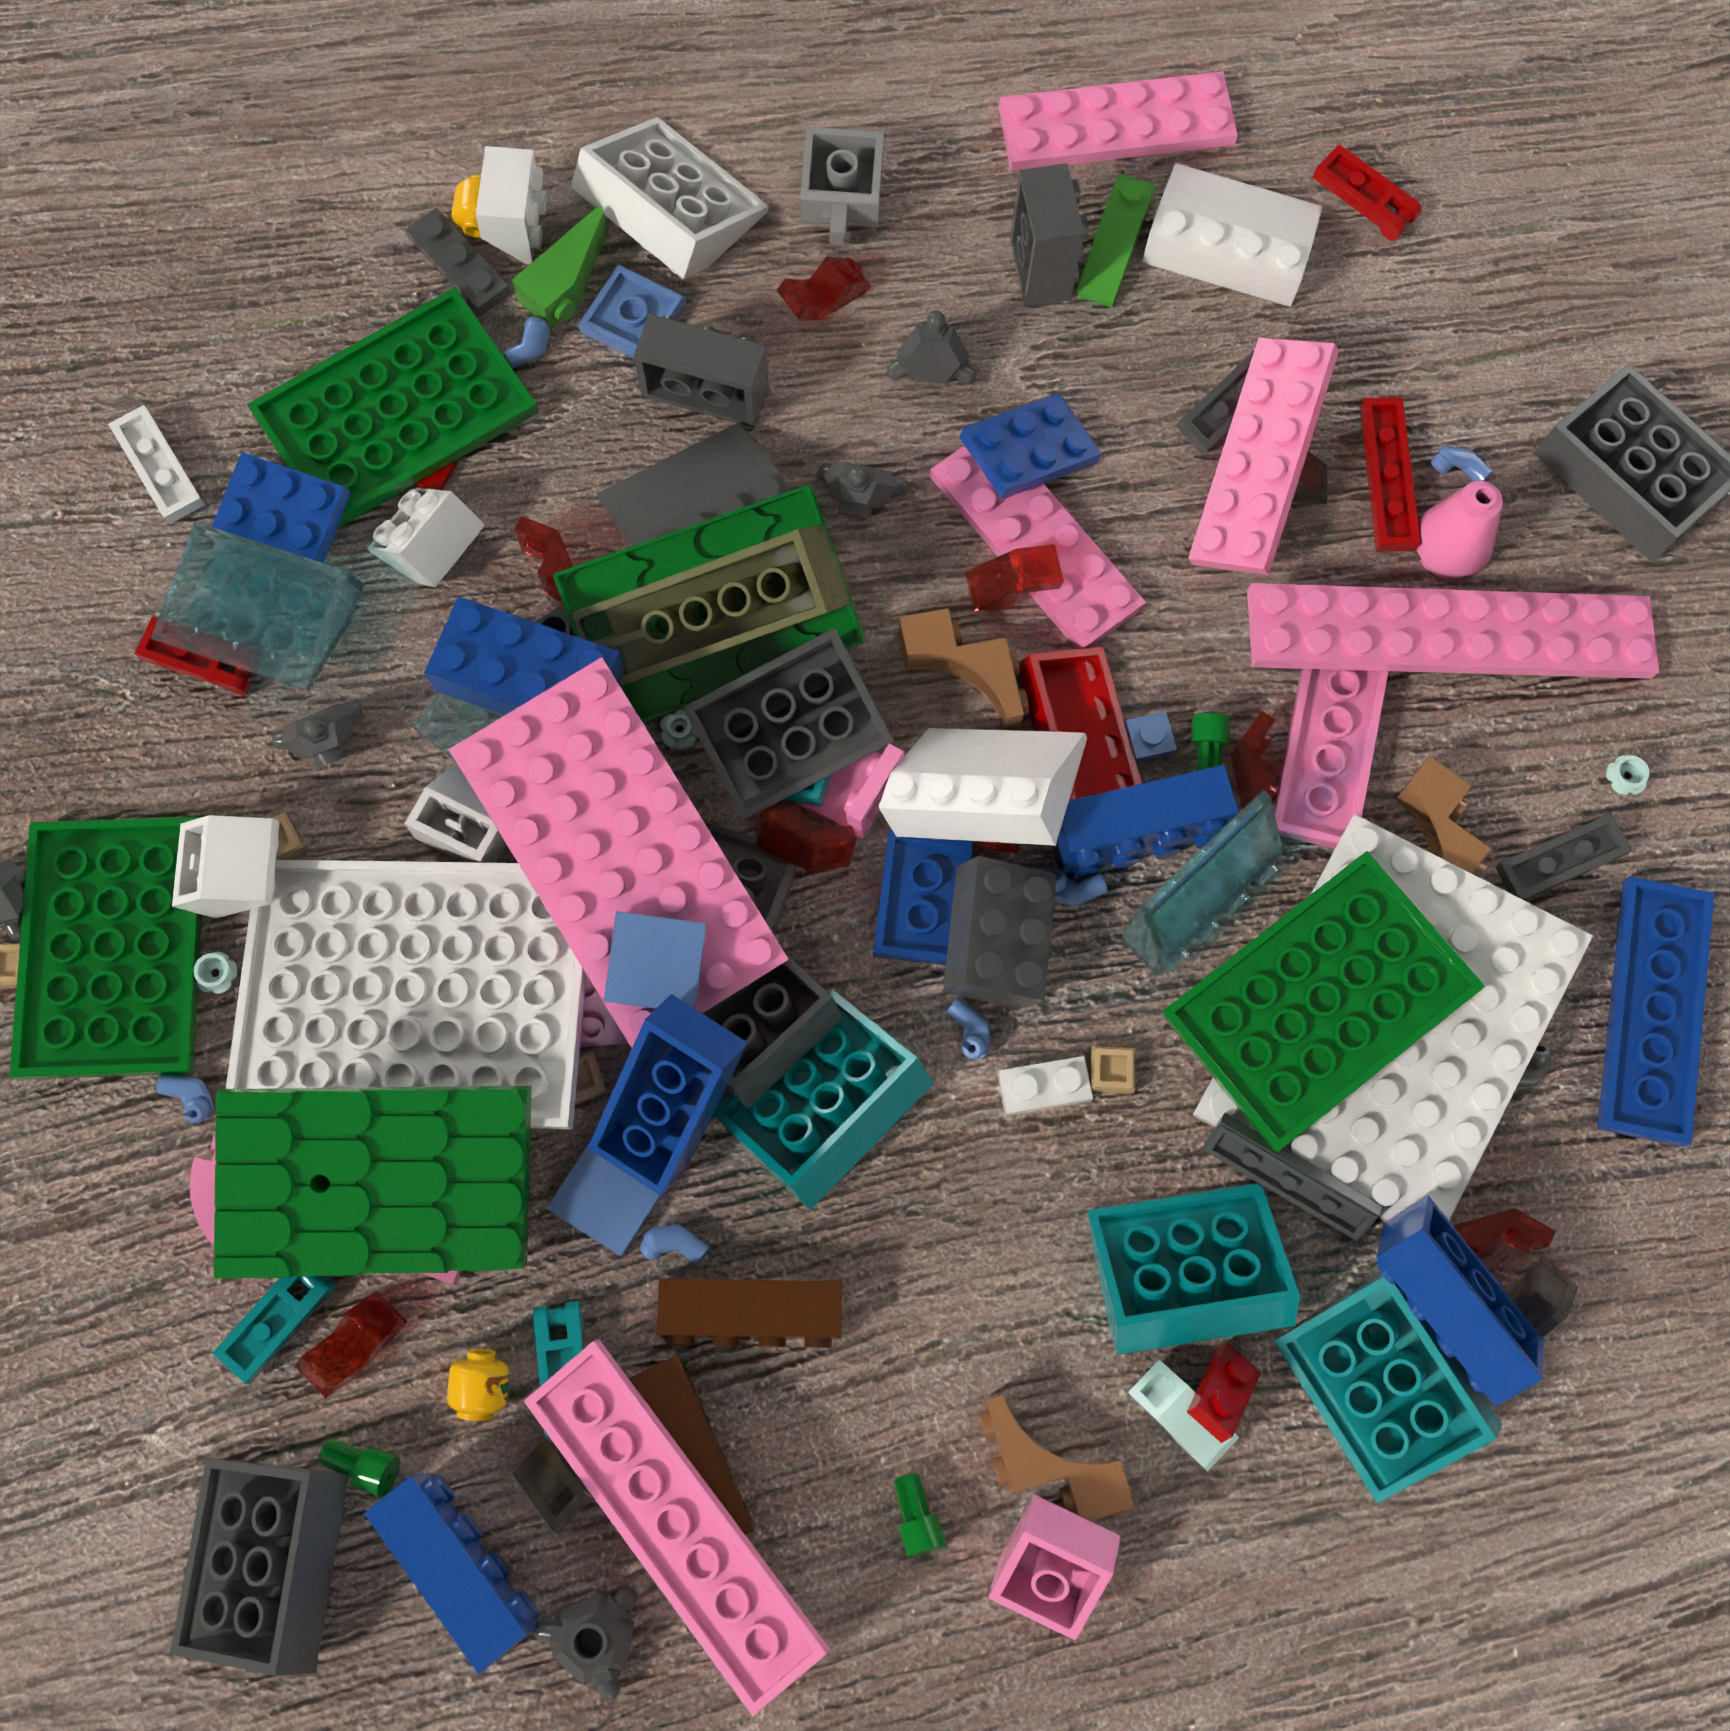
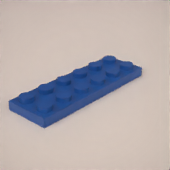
(1656, 1012)

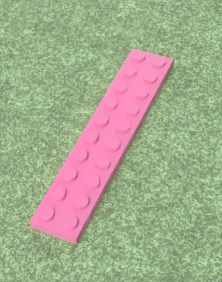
(1451, 631)

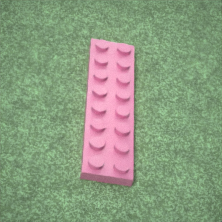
(677, 1527)

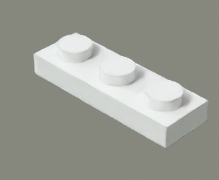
(156, 464)

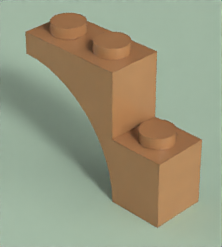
(935, 643)
(1436, 802)
(1089, 1488)

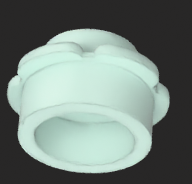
(673, 738)
(1635, 768)
(207, 964)

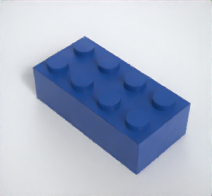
(505, 659)
(1144, 821)
(666, 1094)
(1461, 1302)
(454, 1569)

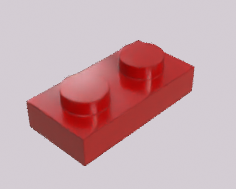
(1224, 1392)

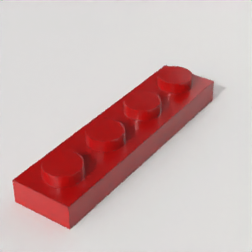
(1389, 474)

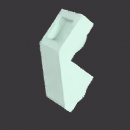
(1167, 1401)

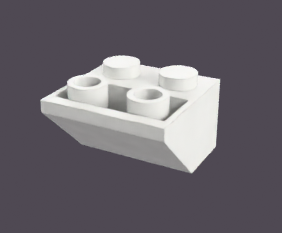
(511, 202)
(426, 535)
(455, 821)
(225, 864)

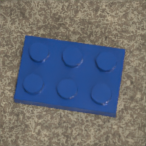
(1030, 445)
(281, 507)
(918, 898)

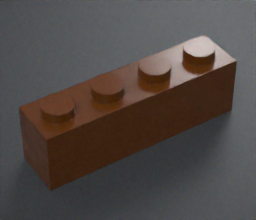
(749, 1310)
(678, 1407)

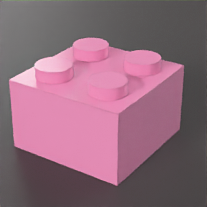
(1055, 1567)

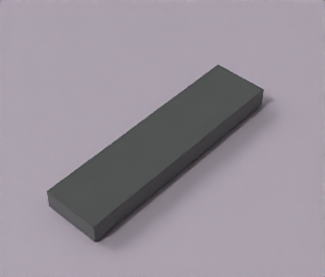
(1292, 1178)

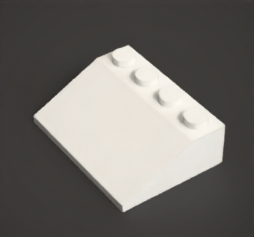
(666, 195)
(1232, 234)
(984, 785)

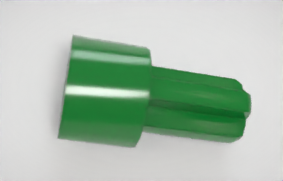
(1210, 734)
(369, 1469)
(920, 1530)

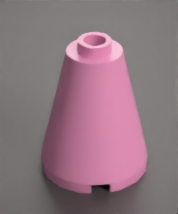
(1460, 531)

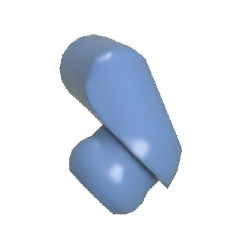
(533, 343)
(1462, 459)
(1076, 893)
(975, 1028)
(192, 1092)
(673, 1238)

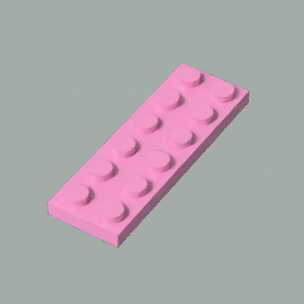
(1117, 121)
(1263, 455)
(1094, 591)
(1328, 753)

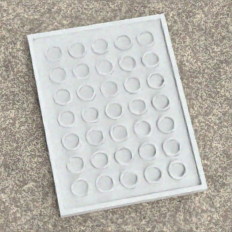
(409, 983)
(1437, 1104)

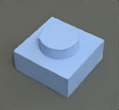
(1151, 737)

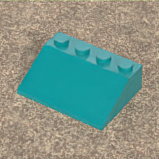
(828, 1106)
(1192, 1268)
(1387, 1388)

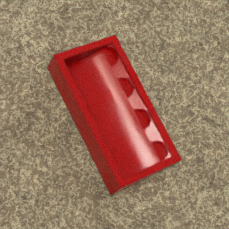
(1078, 695)

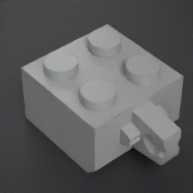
(841, 179)

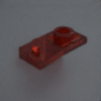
(827, 290)
(541, 542)
(1016, 572)
(1250, 770)
(789, 837)
(1520, 1231)
(352, 1345)

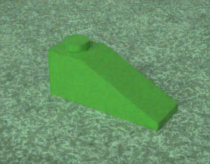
(1115, 239)
(559, 276)

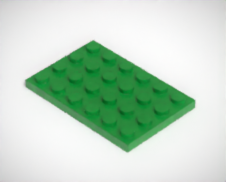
(396, 404)
(104, 953)
(1322, 1001)

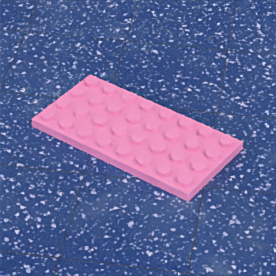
(610, 832)

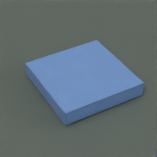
(623, 309)
(653, 960)
(603, 1202)

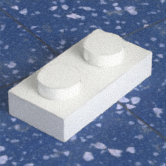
(1044, 1086)

